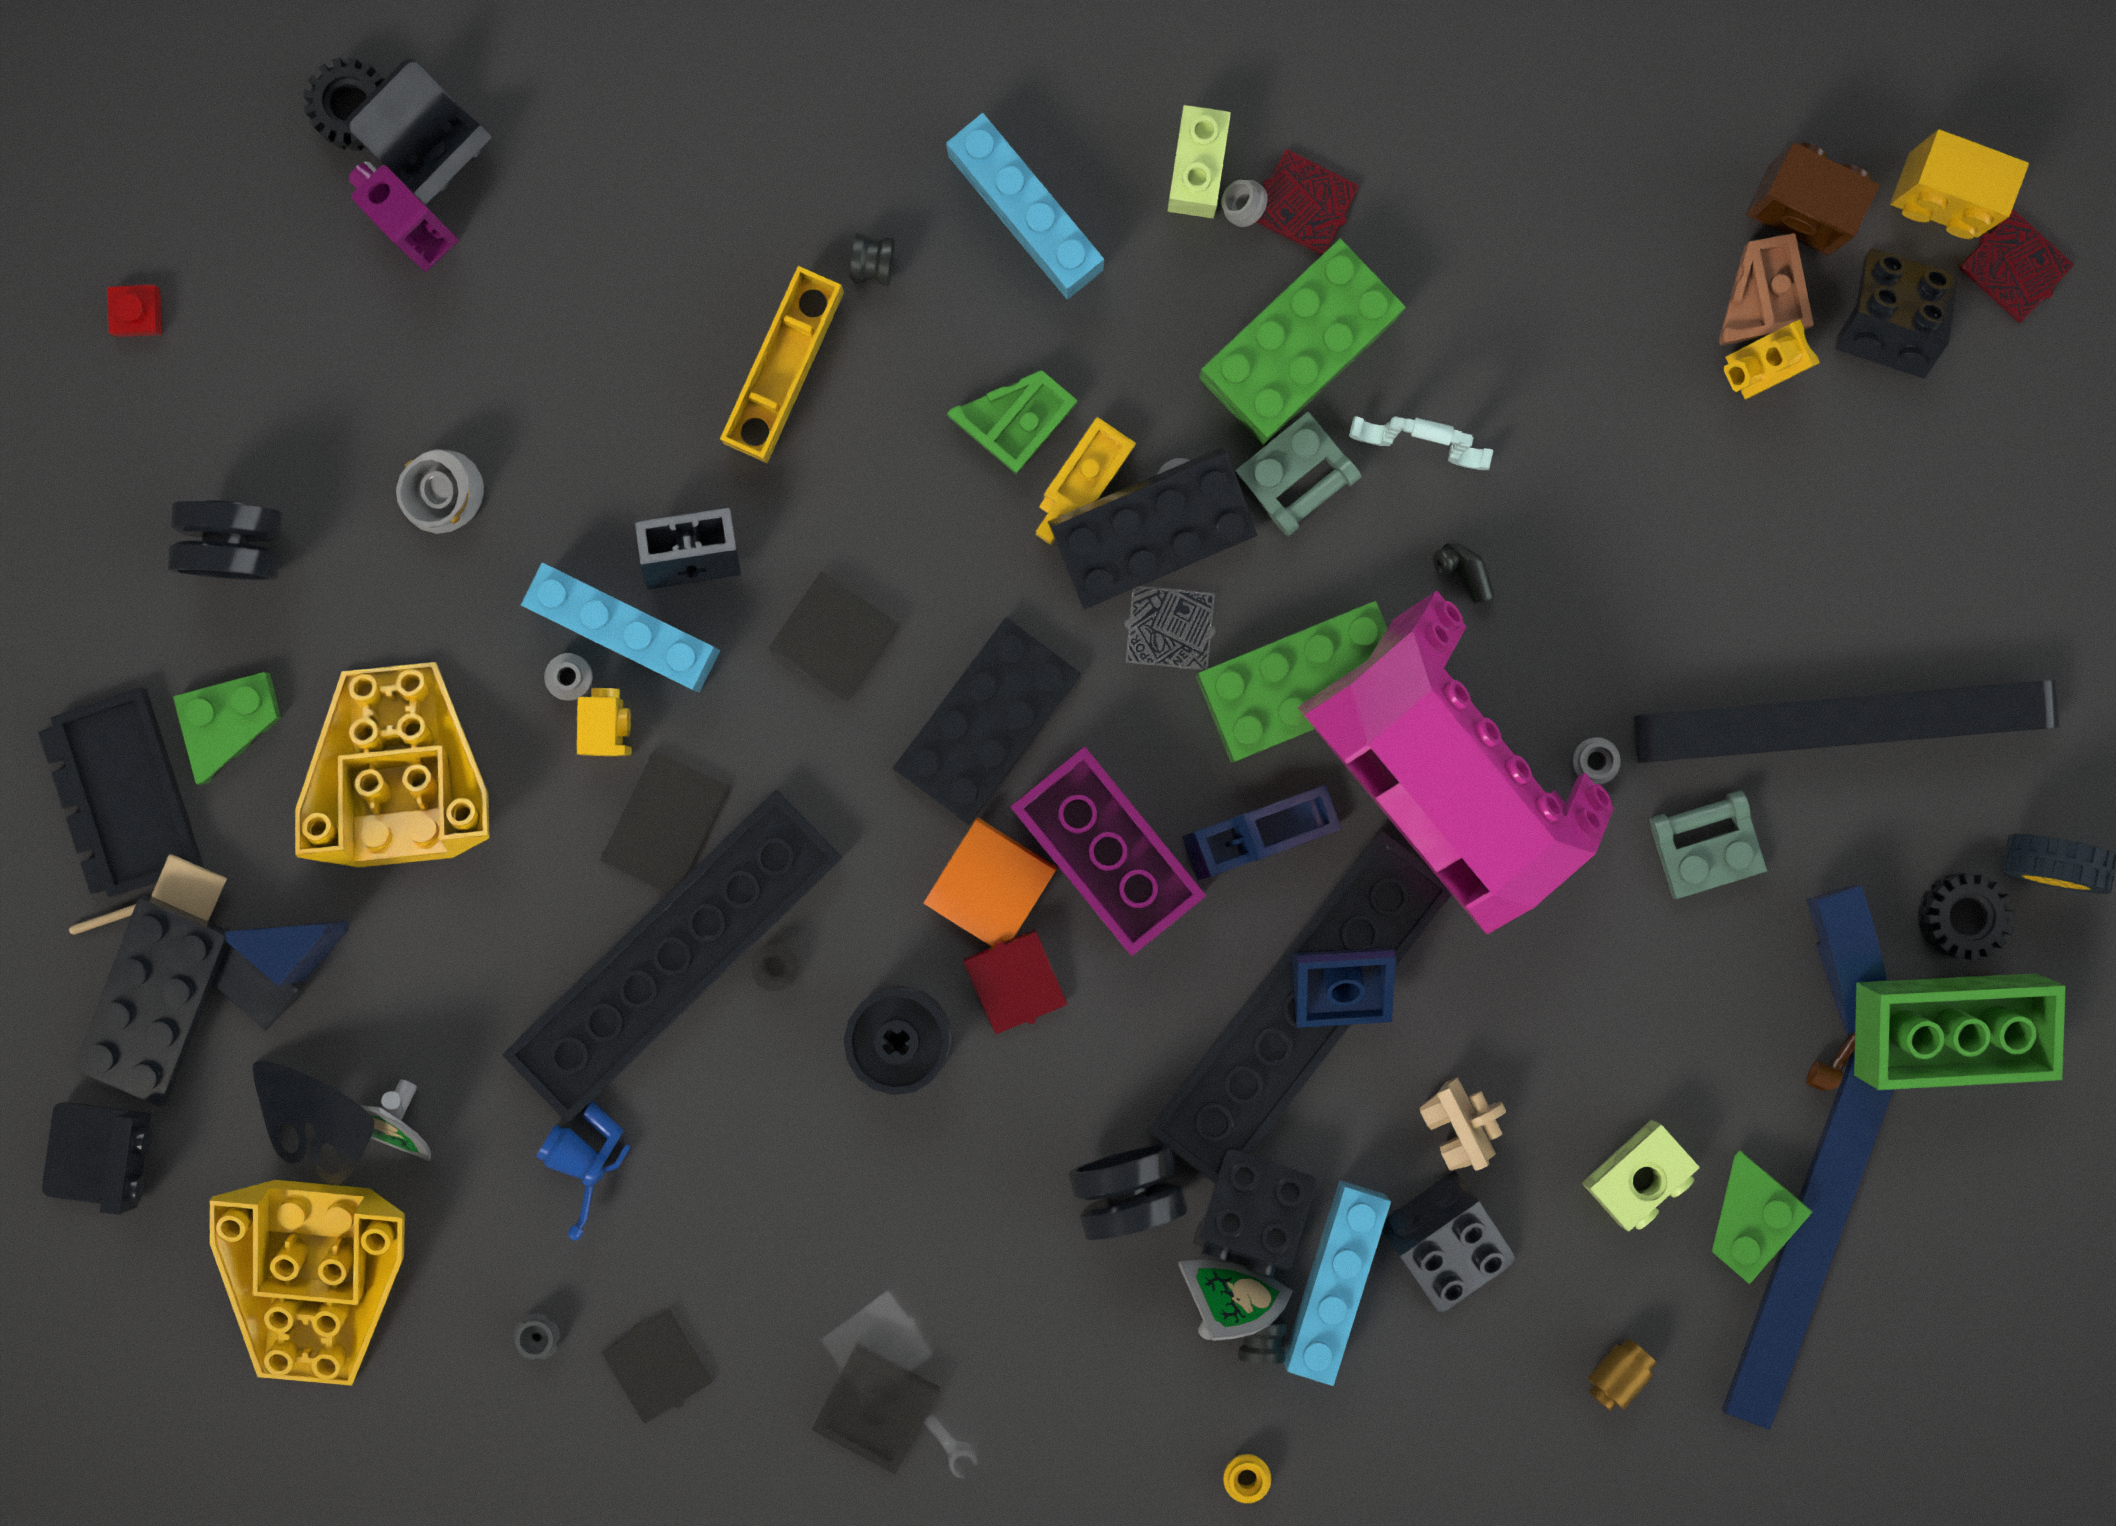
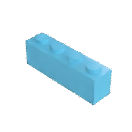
(1025, 206)
(620, 627)
(1336, 1282)

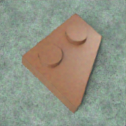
(1766, 291)

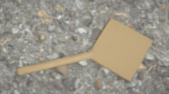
(179, 885)

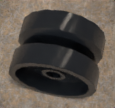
(225, 536)
(891, 1067)
(1128, 1192)

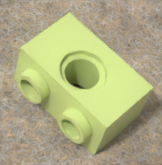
(1199, 161)
(1613, 1180)

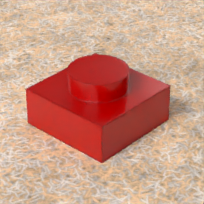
(134, 310)

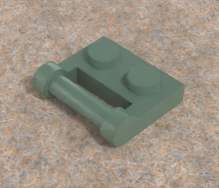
(1286, 462)
(1711, 860)

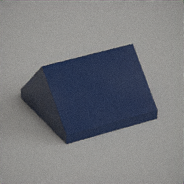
(287, 952)
(1343, 987)

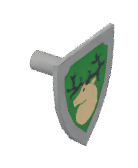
(388, 1123)
(1232, 1298)

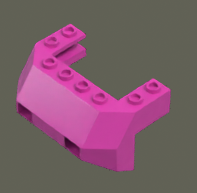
(1450, 774)

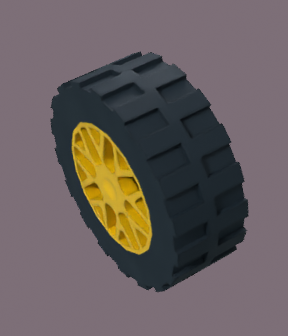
(2059, 863)

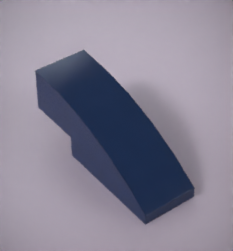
(1261, 832)
(1846, 946)

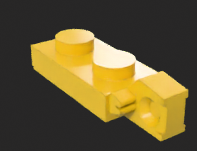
(1085, 473)

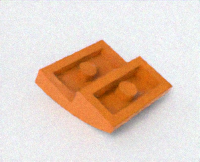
(990, 884)

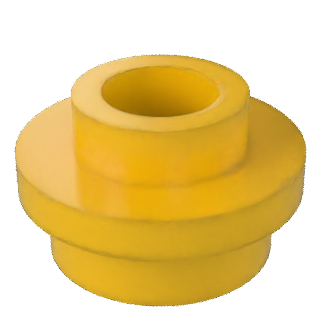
(1254, 1491)

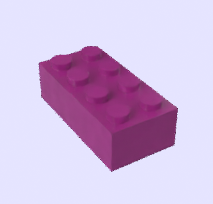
(1108, 851)

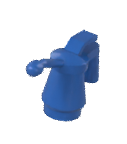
(571, 1155)

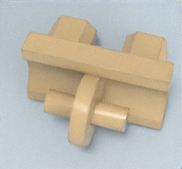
(1472, 1143)

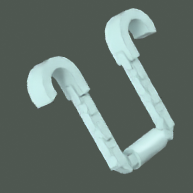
(1459, 452)

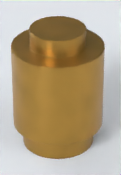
(1621, 1375)

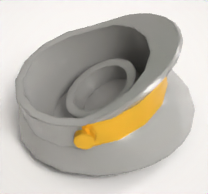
(440, 490)

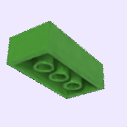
(1301, 342)
(1260, 691)
(1959, 1031)

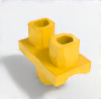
(1770, 360)

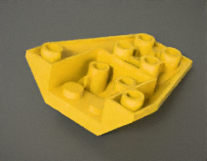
(391, 774)
(307, 1273)

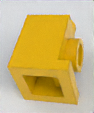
(603, 724)

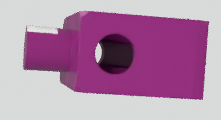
(400, 214)

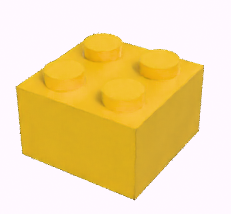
(1958, 185)

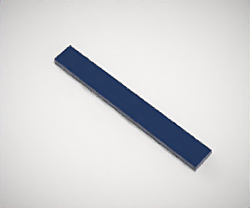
(1809, 1251)

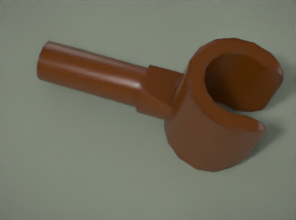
(1829, 1077)

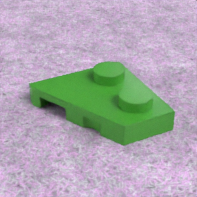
(1016, 418)
(225, 720)
(1755, 1218)

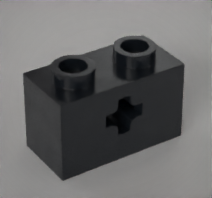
(688, 548)

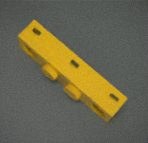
(782, 364)

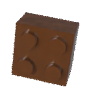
(1813, 198)

